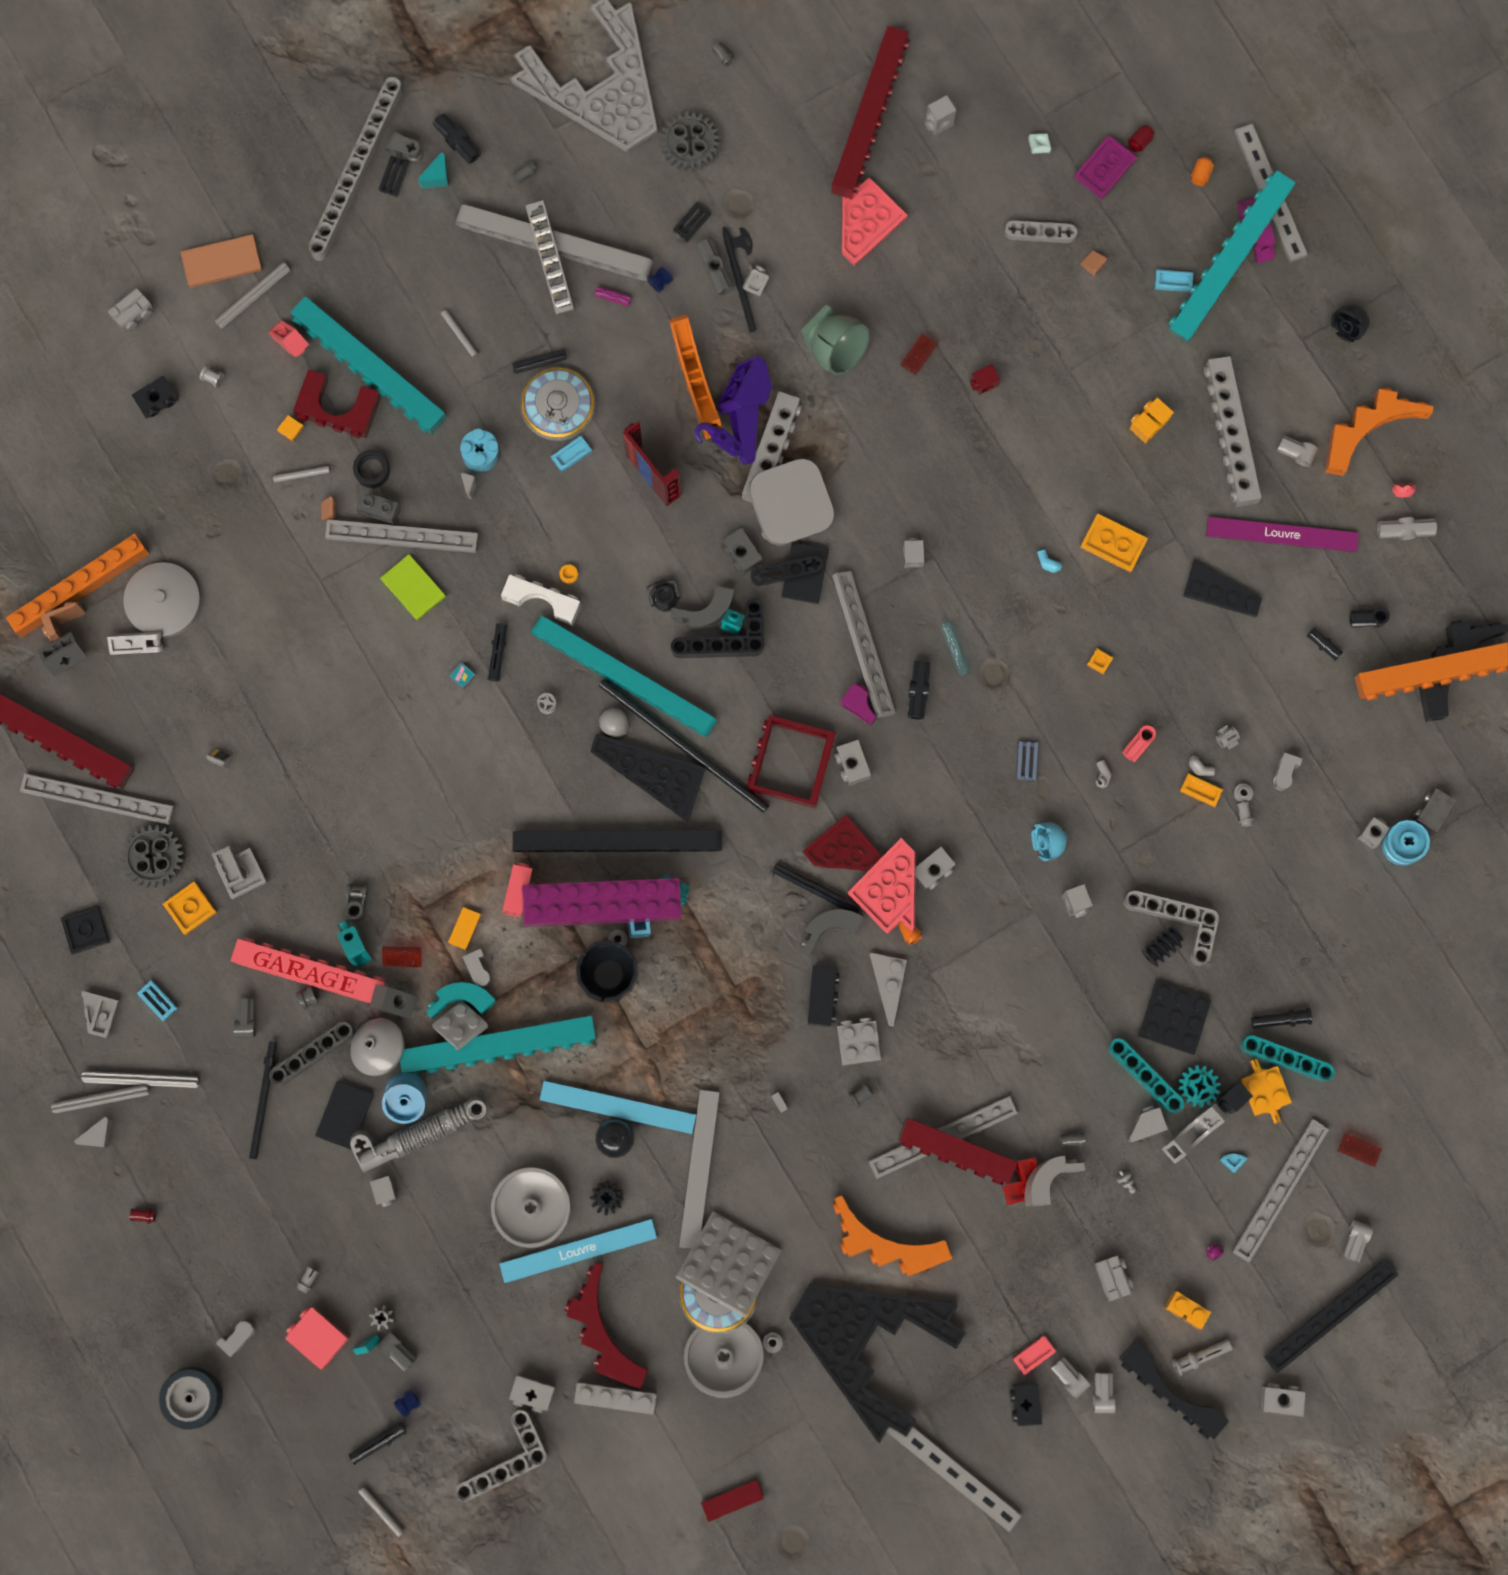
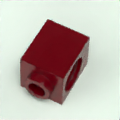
(984, 379)

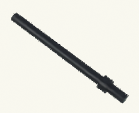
(269, 1062)

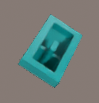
(435, 174)

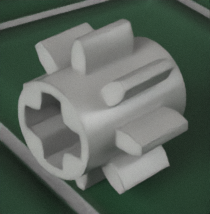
(1227, 737)
(377, 1321)

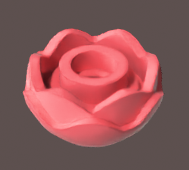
(1403, 490)

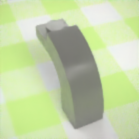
(1194, 1132)
(1038, 1184)

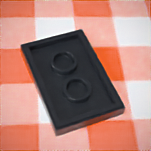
(805, 588)
(344, 1114)

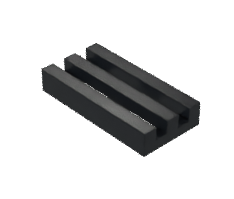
(398, 162)
(683, 233)

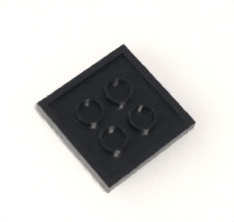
(1174, 1018)

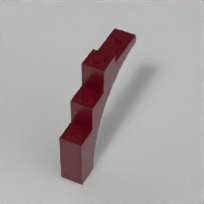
(586, 1310)

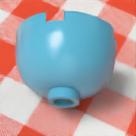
(1049, 840)

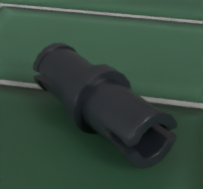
(1324, 644)

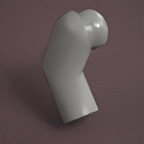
(1199, 769)

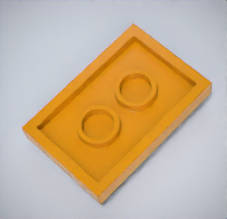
(1114, 543)

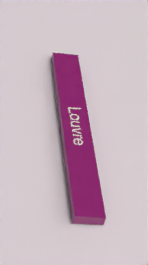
(1282, 534)

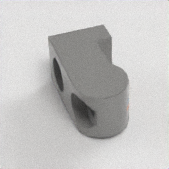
(1286, 765)
(476, 969)
(243, 1332)

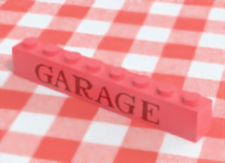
(304, 970)

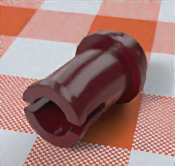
(143, 1215)

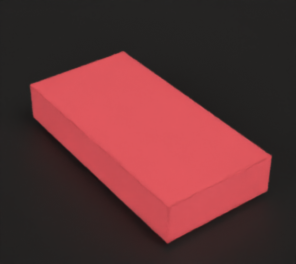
(1034, 1355)

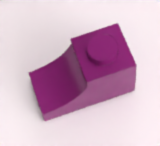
(856, 703)

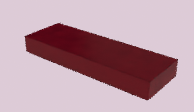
(732, 1500)

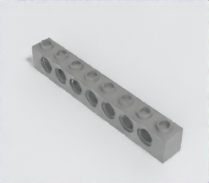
(1224, 368)

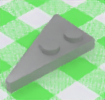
(889, 978)

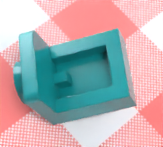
(732, 622)

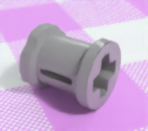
(211, 376)

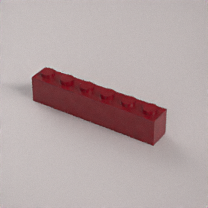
(957, 1150)

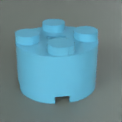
(479, 460)

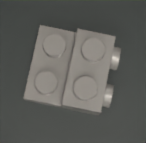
(858, 1042)

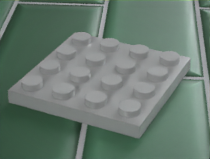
(728, 1264)

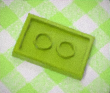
(413, 587)

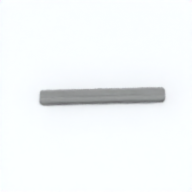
(252, 295)
(98, 1099)

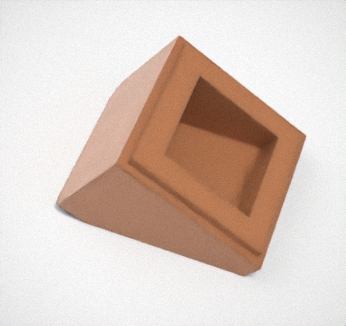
(1094, 262)
(328, 509)

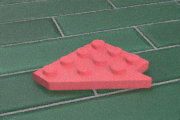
(868, 220)
(890, 888)

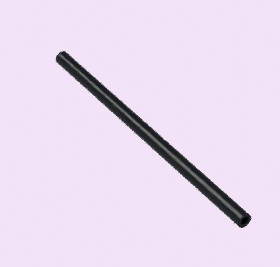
(684, 746)

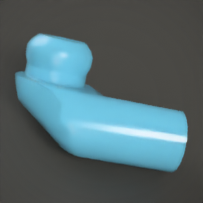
(1048, 564)

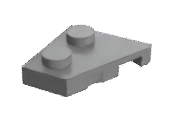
(99, 1013)

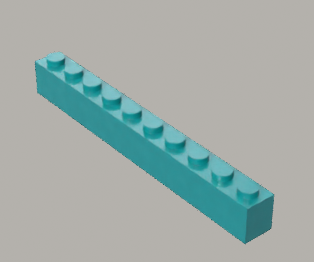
(1232, 256)
(368, 365)
(499, 1045)

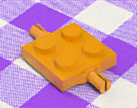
(1267, 1091)

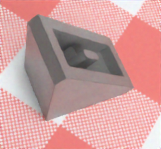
(97, 1135)

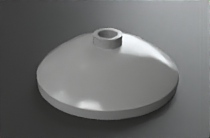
(385, 1049)

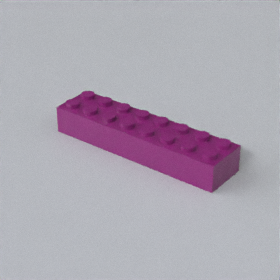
(601, 902)

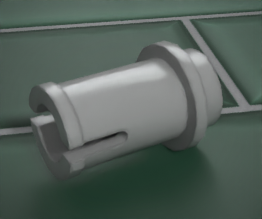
(1244, 814)
(306, 1281)

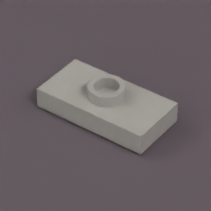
(228, 867)

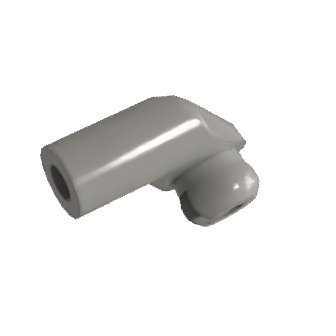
(1104, 776)

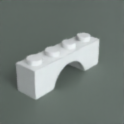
(518, 591)

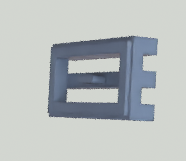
(1021, 744)

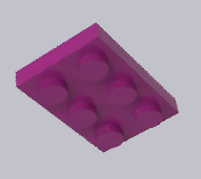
(1105, 167)

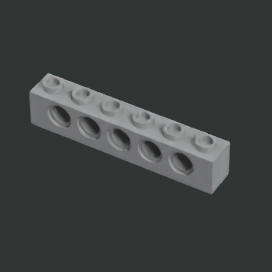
(783, 403)

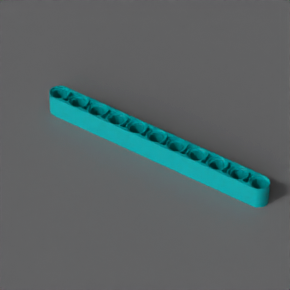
(623, 676)

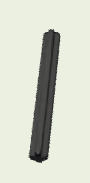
(815, 888)

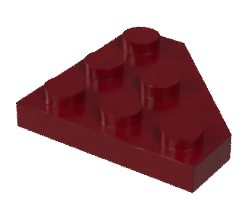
(843, 848)

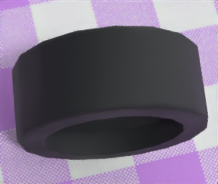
(366, 455)

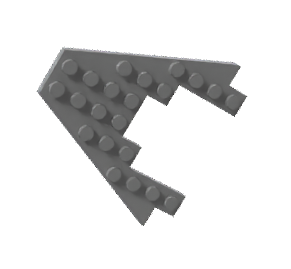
(616, 107)

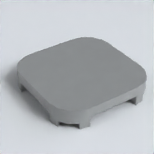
(790, 502)

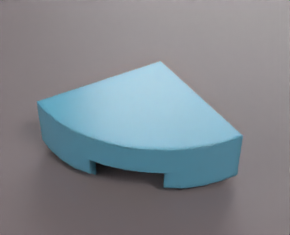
(1233, 1161)

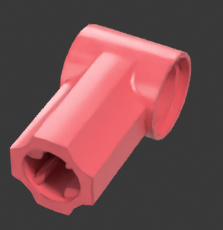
(1139, 744)

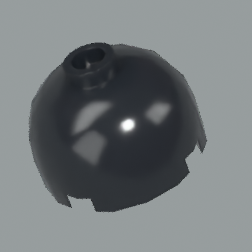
(1350, 322)
(614, 1138)

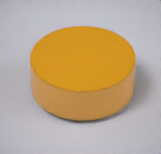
(568, 574)

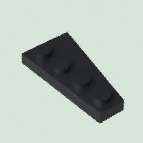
(1219, 591)

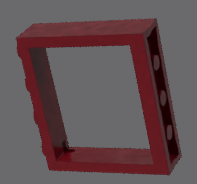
(762, 745)

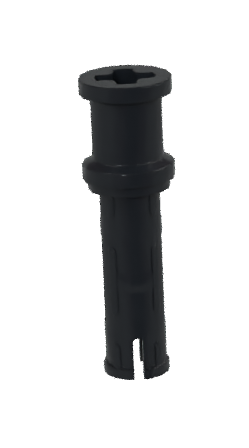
(1291, 1018)

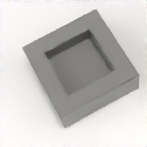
(779, 1102)

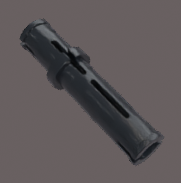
(497, 652)
(359, 1454)

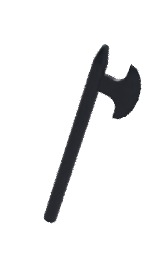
(743, 241)

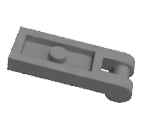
(134, 643)

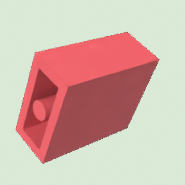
(513, 901)
(316, 1337)

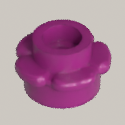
(1214, 1252)

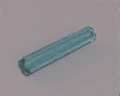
(955, 649)

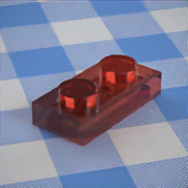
(918, 354)
(402, 956)
(1359, 1150)

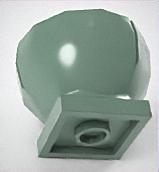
(836, 340)

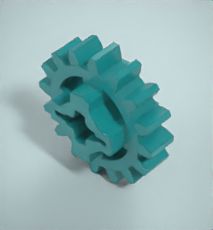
(1196, 1095)

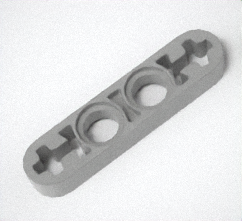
(1040, 228)

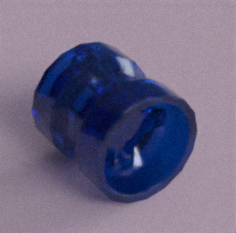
(660, 279)
(407, 1403)

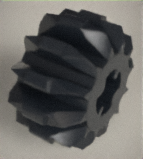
(602, 1193)

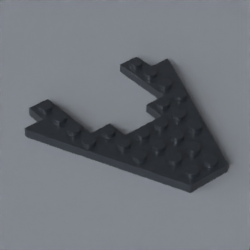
(838, 1327)

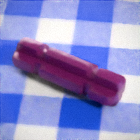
(612, 296)

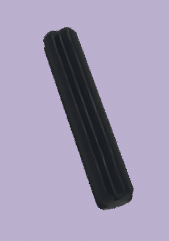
(539, 361)

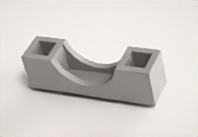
(615, 1398)

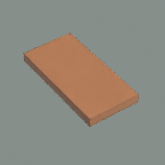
(221, 261)

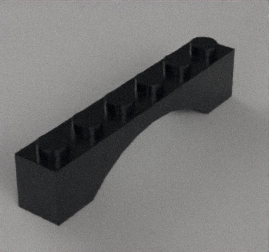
(1141, 1362)

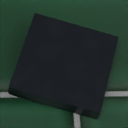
(85, 930)

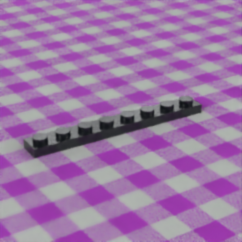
(1330, 1316)

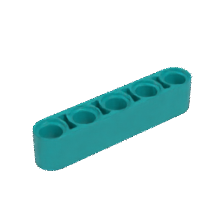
(1296, 1062)
(1155, 1079)

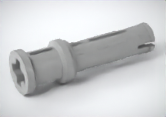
(1193, 1360)

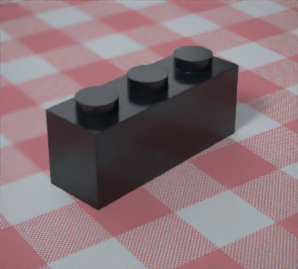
(823, 996)

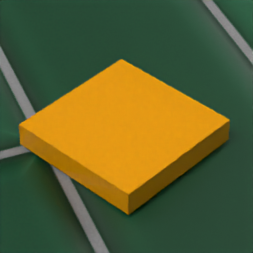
(189, 908)

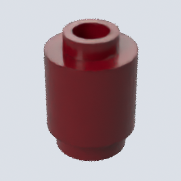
(1141, 138)

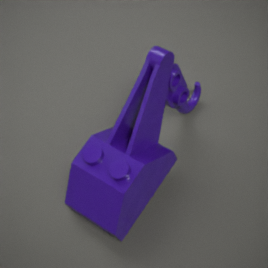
(741, 400)

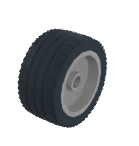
(205, 1393)

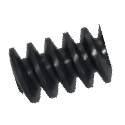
(1162, 946)

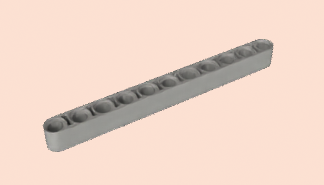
(356, 177)
(567, 245)

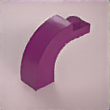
(1264, 246)

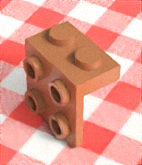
(56, 617)

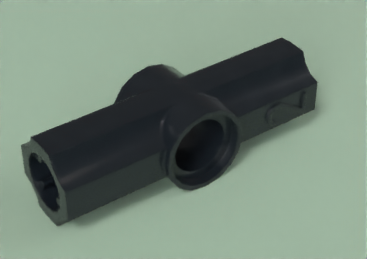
(456, 138)
(919, 690)

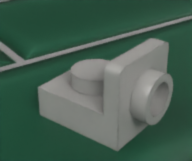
(756, 279)

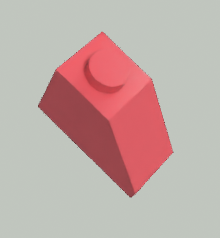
(288, 338)

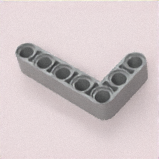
(1179, 916)
(512, 1472)

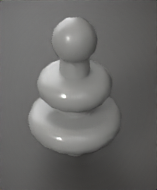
(1127, 1183)

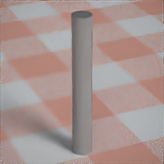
(459, 333)
(301, 474)
(381, 1512)

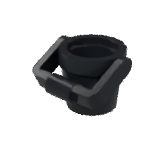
(664, 597)

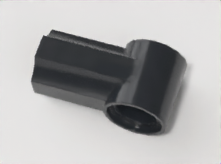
(1367, 618)

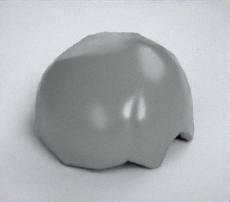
(614, 722)

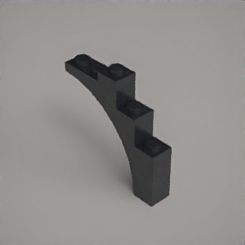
(1460, 639)

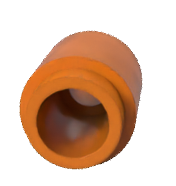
(1202, 171)

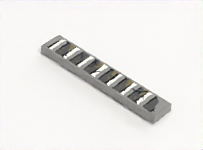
(550, 257)

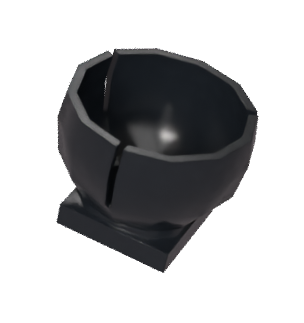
(607, 971)

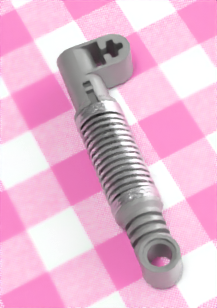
(415, 1136)

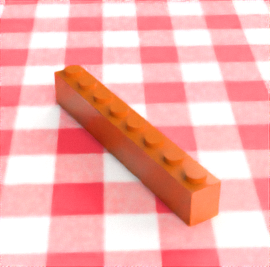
(78, 584)
(1432, 671)

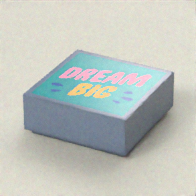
(462, 675)

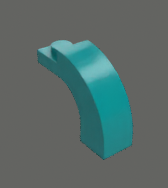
(461, 992)

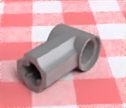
(1301, 452)
(1359, 1235)
(1073, 1381)
(1103, 1399)

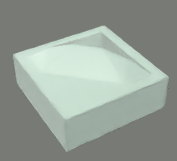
(1039, 143)

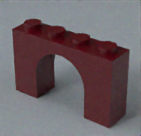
(355, 422)

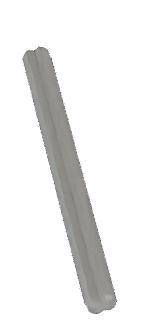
(140, 1079)

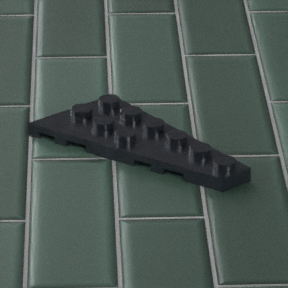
(660, 776)

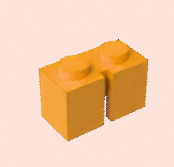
(1151, 420)
(1181, 1305)

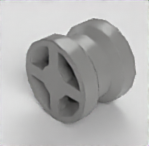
(547, 699)

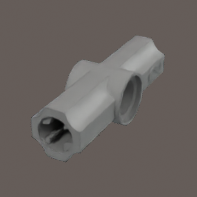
(1406, 528)

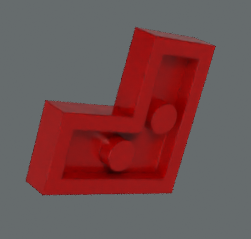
(1015, 1192)

